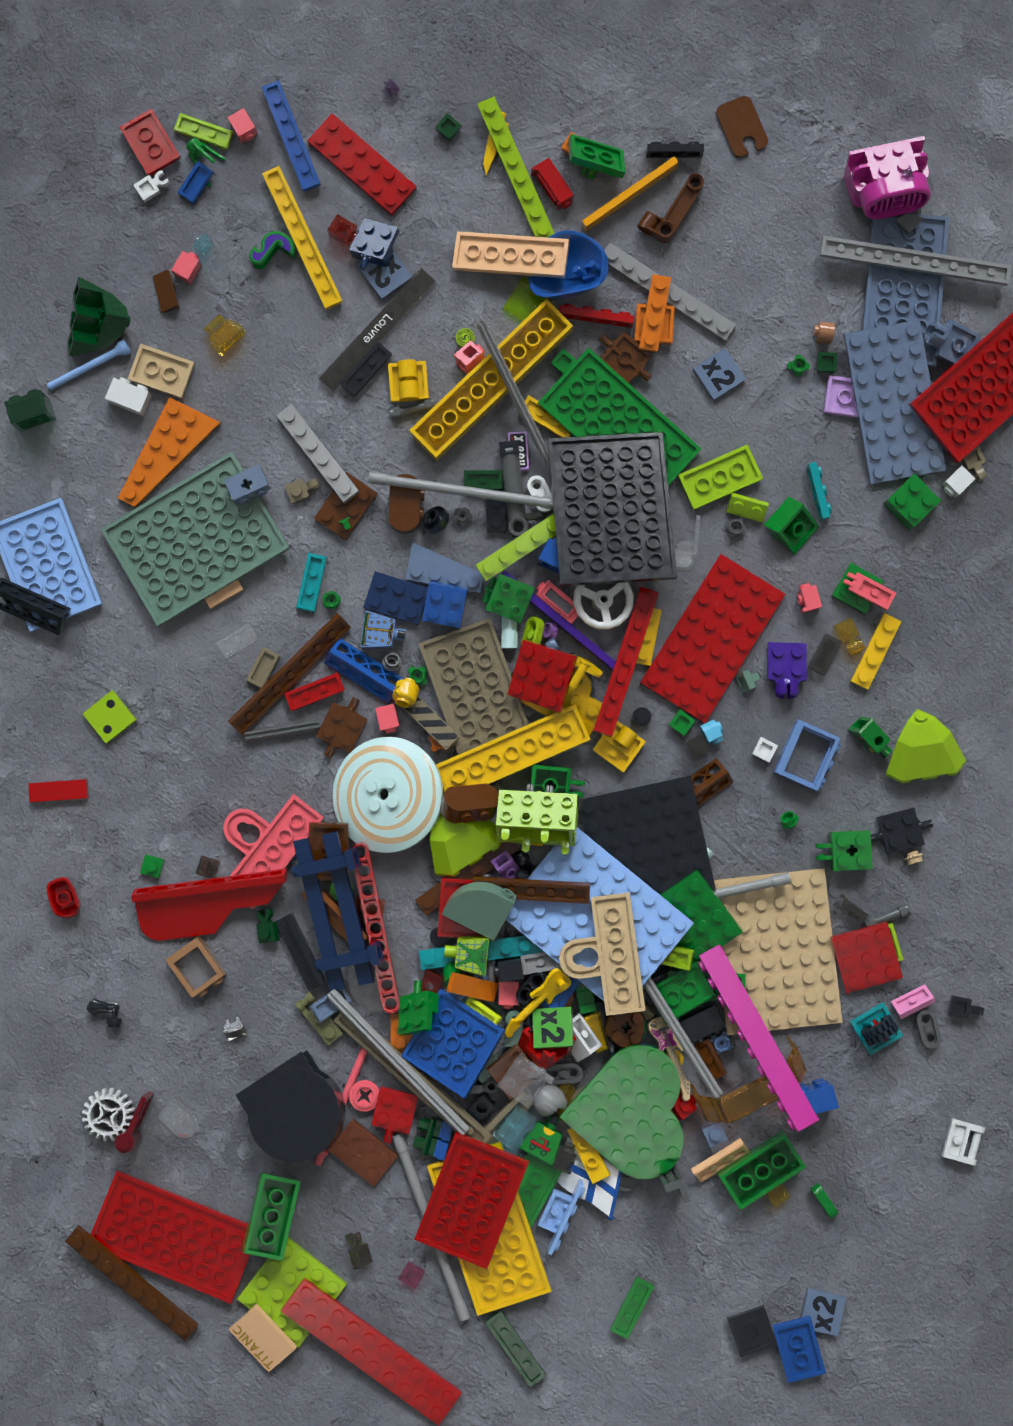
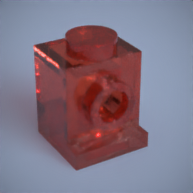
(339, 225)
(434, 978)

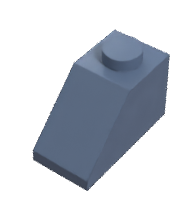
(715, 1136)

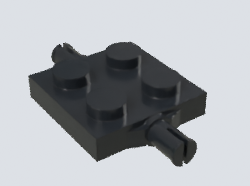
(900, 830)

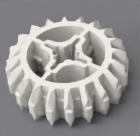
(112, 1120)

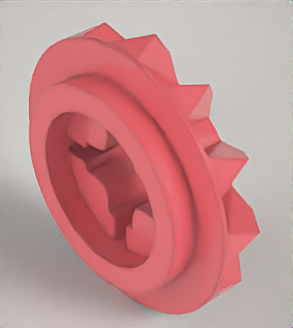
(363, 1105)

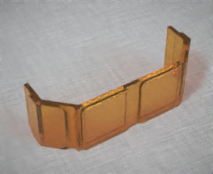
(748, 1097)

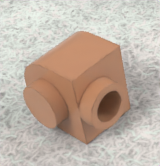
(824, 332)

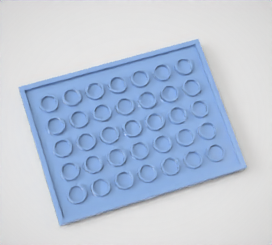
(554, 924)

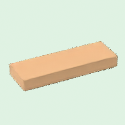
(720, 1160)

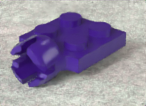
(786, 667)

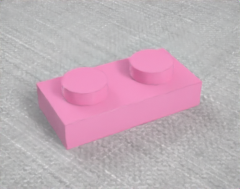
(913, 1001)

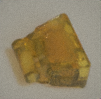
(225, 335)

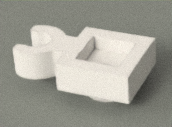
(149, 187)

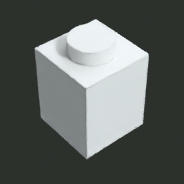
(958, 482)

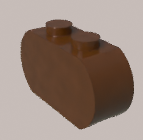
(405, 507)
(469, 803)

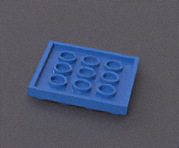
(455, 1046)

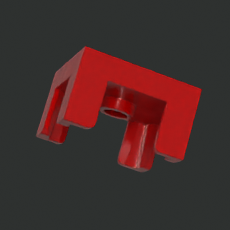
(543, 1057)

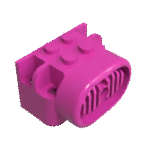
(878, 181)

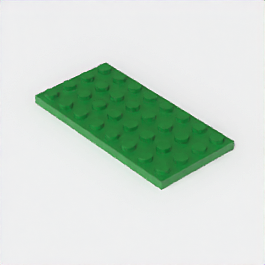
(599, 402)

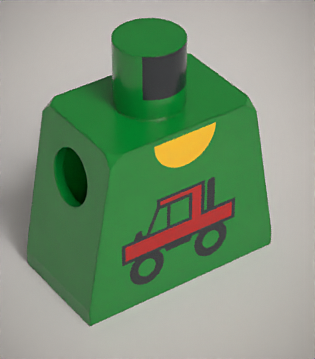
(870, 736)
(543, 1140)

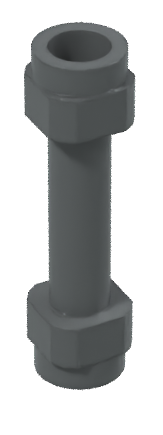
(396, 413)
(901, 911)

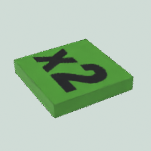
(553, 1028)

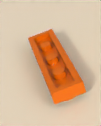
(654, 313)

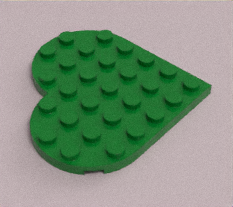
(629, 1112)

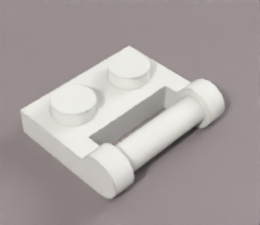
(957, 1139)

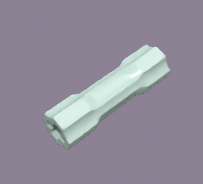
(509, 634)

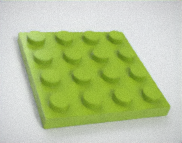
(279, 1279)

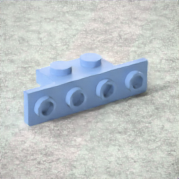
(557, 1212)

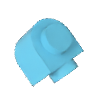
(712, 732)

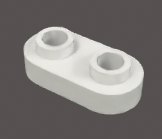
(543, 491)

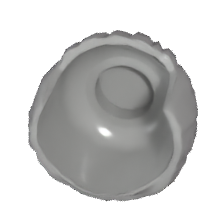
(549, 1100)

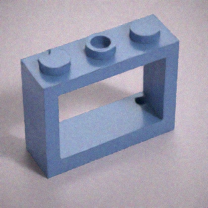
(826, 763)

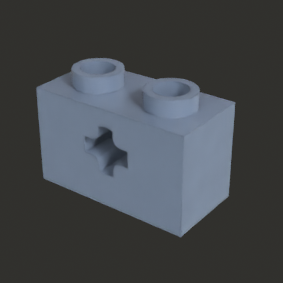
(238, 489)

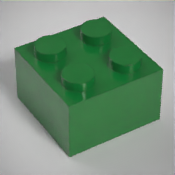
(912, 502)

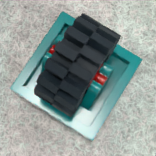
(876, 1028)

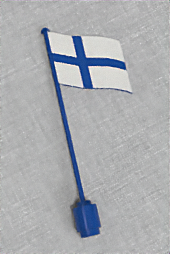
(602, 1193)

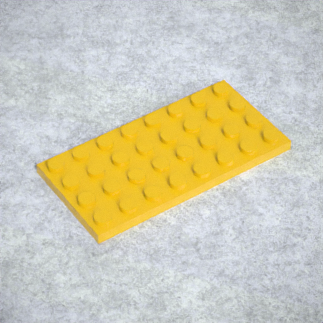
(515, 1266)

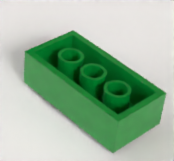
(761, 1170)
(271, 1216)

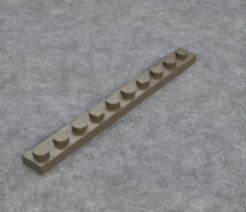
(475, 1129)

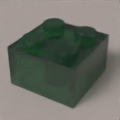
(29, 410)

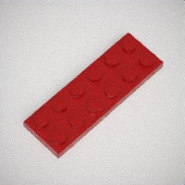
(361, 164)

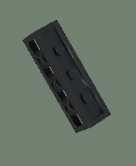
(32, 602)
(300, 951)

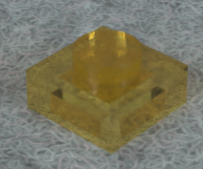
(778, 1195)

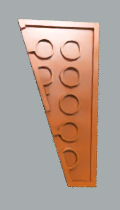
(169, 444)

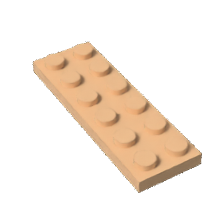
(511, 254)

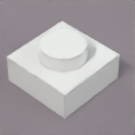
(764, 749)

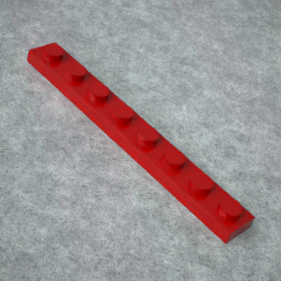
(625, 662)

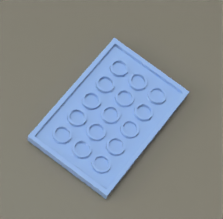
(47, 558)

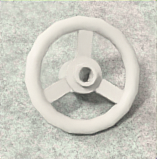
(603, 607)

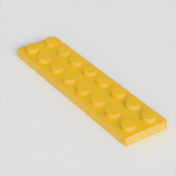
(515, 750)

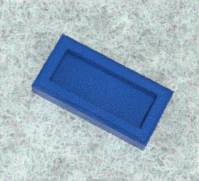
(195, 182)

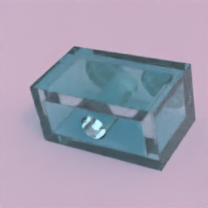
(514, 1127)

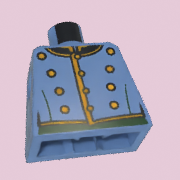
(380, 631)

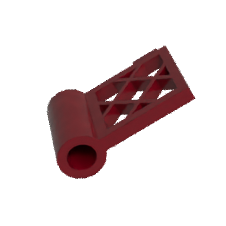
(131, 1137)

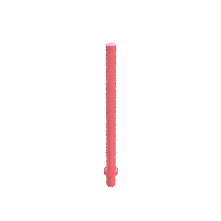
(351, 1081)

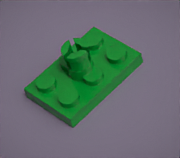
(596, 157)

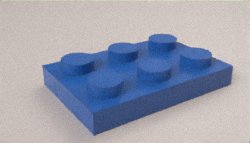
(799, 1349)

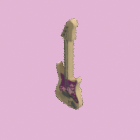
(666, 1039)

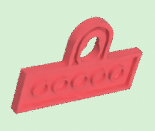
(275, 844)

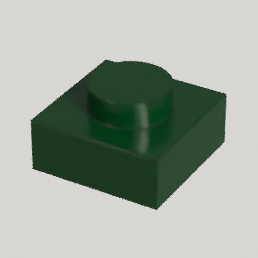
(448, 127)
(826, 362)

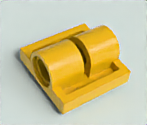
(408, 381)

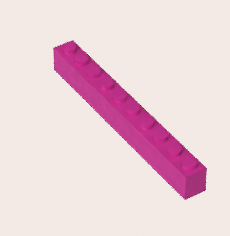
(758, 1038)

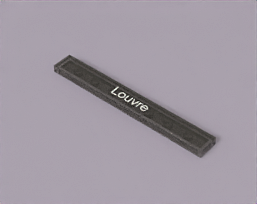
(377, 328)

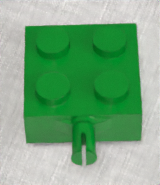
(417, 1011)

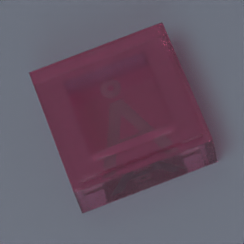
(411, 1274)

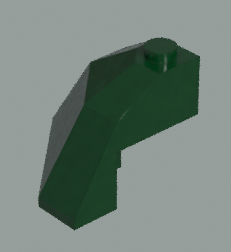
(97, 319)

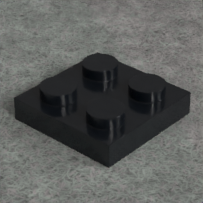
(752, 1330)

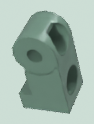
(510, 1042)

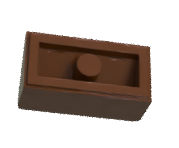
(166, 291)

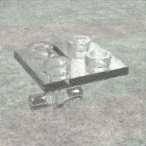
(524, 1080)

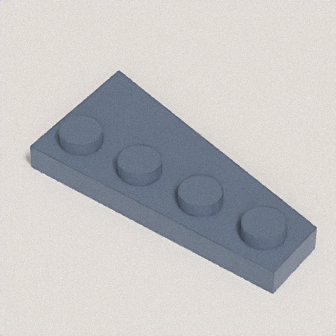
(430, 566)

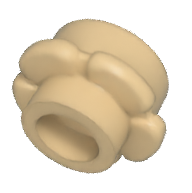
(914, 857)

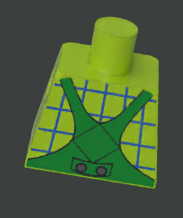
(470, 953)

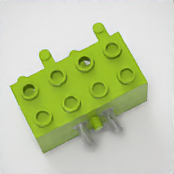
(534, 815)

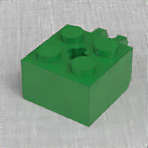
(559, 776)
(839, 858)

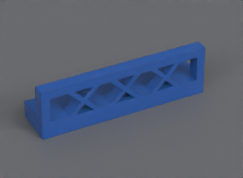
(361, 672)

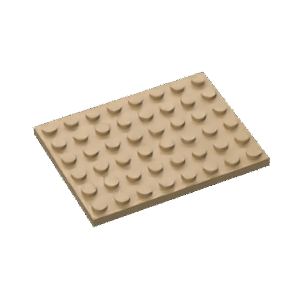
(785, 951)

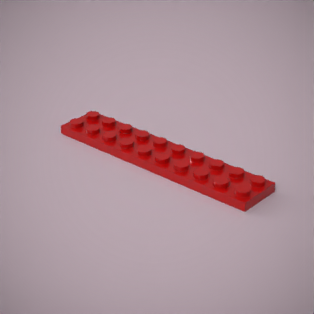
(371, 1351)

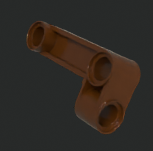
(653, 224)

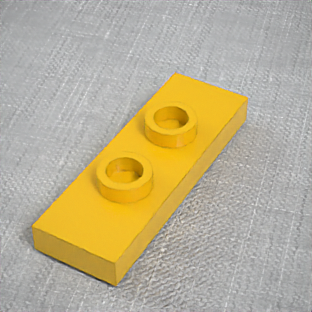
(590, 1158)

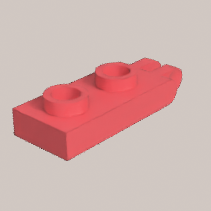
(870, 590)

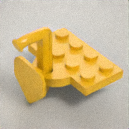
(579, 694)

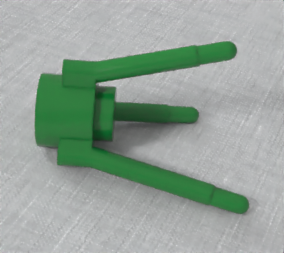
(198, 149)

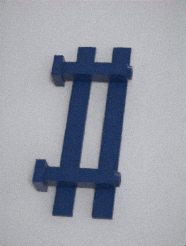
(336, 863)

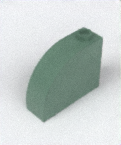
(480, 907)

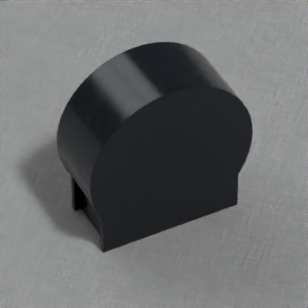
(294, 1110)

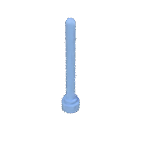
(120, 349)

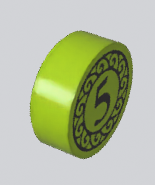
(464, 336)

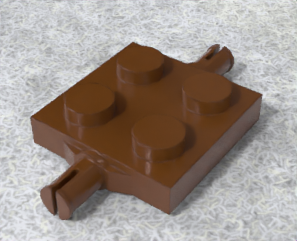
(625, 357)
(341, 727)

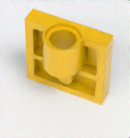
(619, 748)

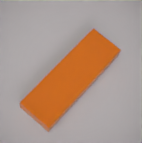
(472, 987)

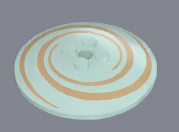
(412, 798)

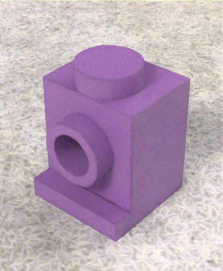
(509, 868)

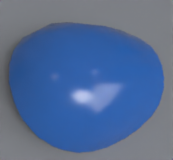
(584, 270)

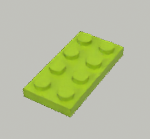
(720, 477)

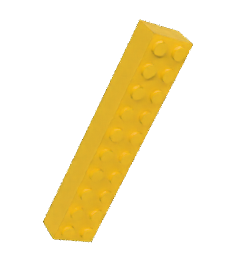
(484, 386)

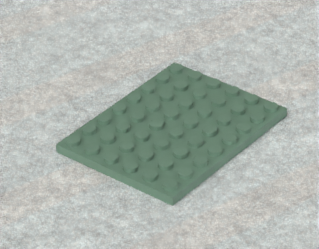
(193, 541)

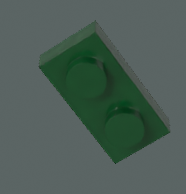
(483, 479)

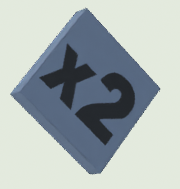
(387, 279)
(719, 374)
(825, 1310)

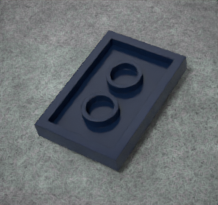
(396, 598)

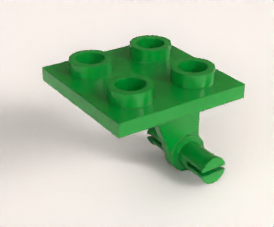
(507, 597)

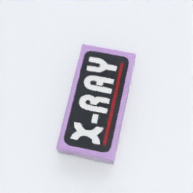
(523, 447)

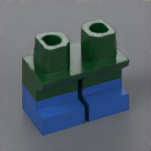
(437, 1137)

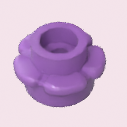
(550, 630)

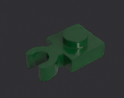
(267, 930)

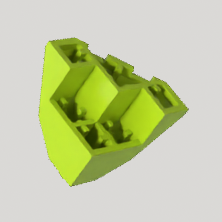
(924, 750)
(460, 844)

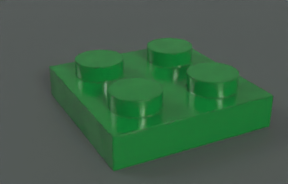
(845, 596)

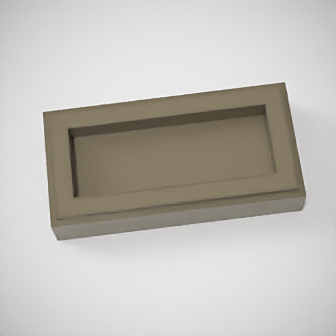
(263, 667)

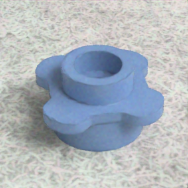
(726, 1043)

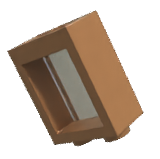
(197, 969)

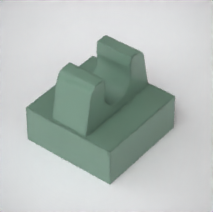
(746, 680)

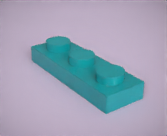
(819, 491)

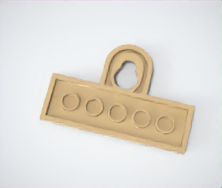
(616, 953)

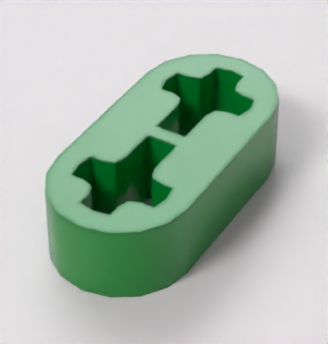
(824, 1200)

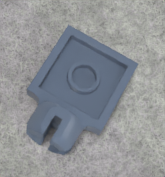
(950, 340)

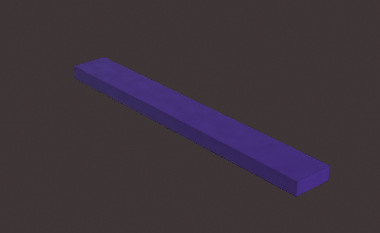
(569, 629)

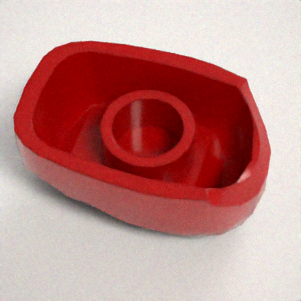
(63, 897)

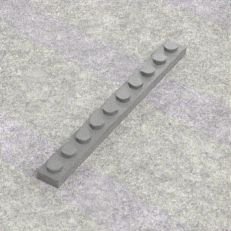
(915, 260)

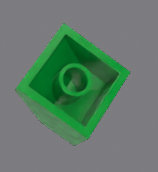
(791, 524)

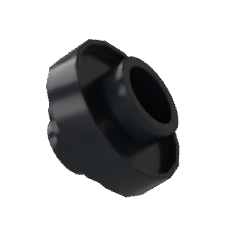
(436, 519)

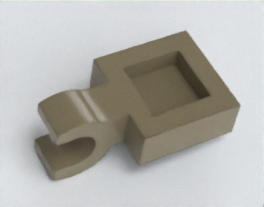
(974, 461)
(299, 490)

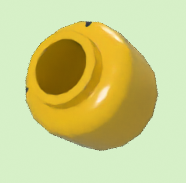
(405, 692)

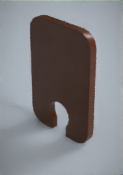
(741, 121)

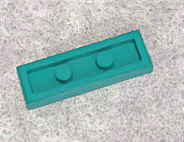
(311, 582)

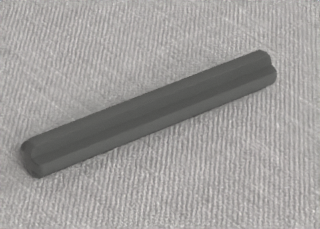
(281, 730)

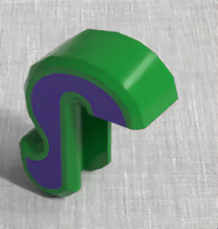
(269, 246)

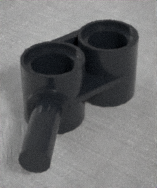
(529, 985)

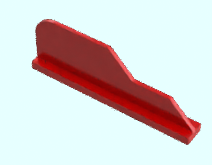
(201, 905)

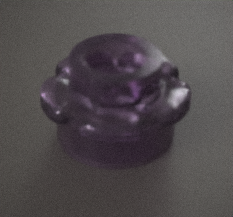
(391, 88)

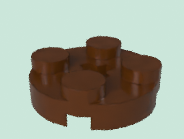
(632, 1035)

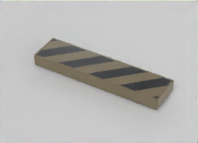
(432, 724)

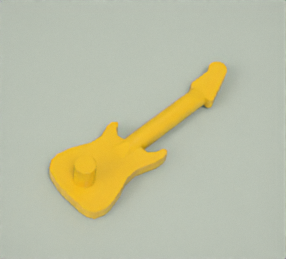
(554, 984)

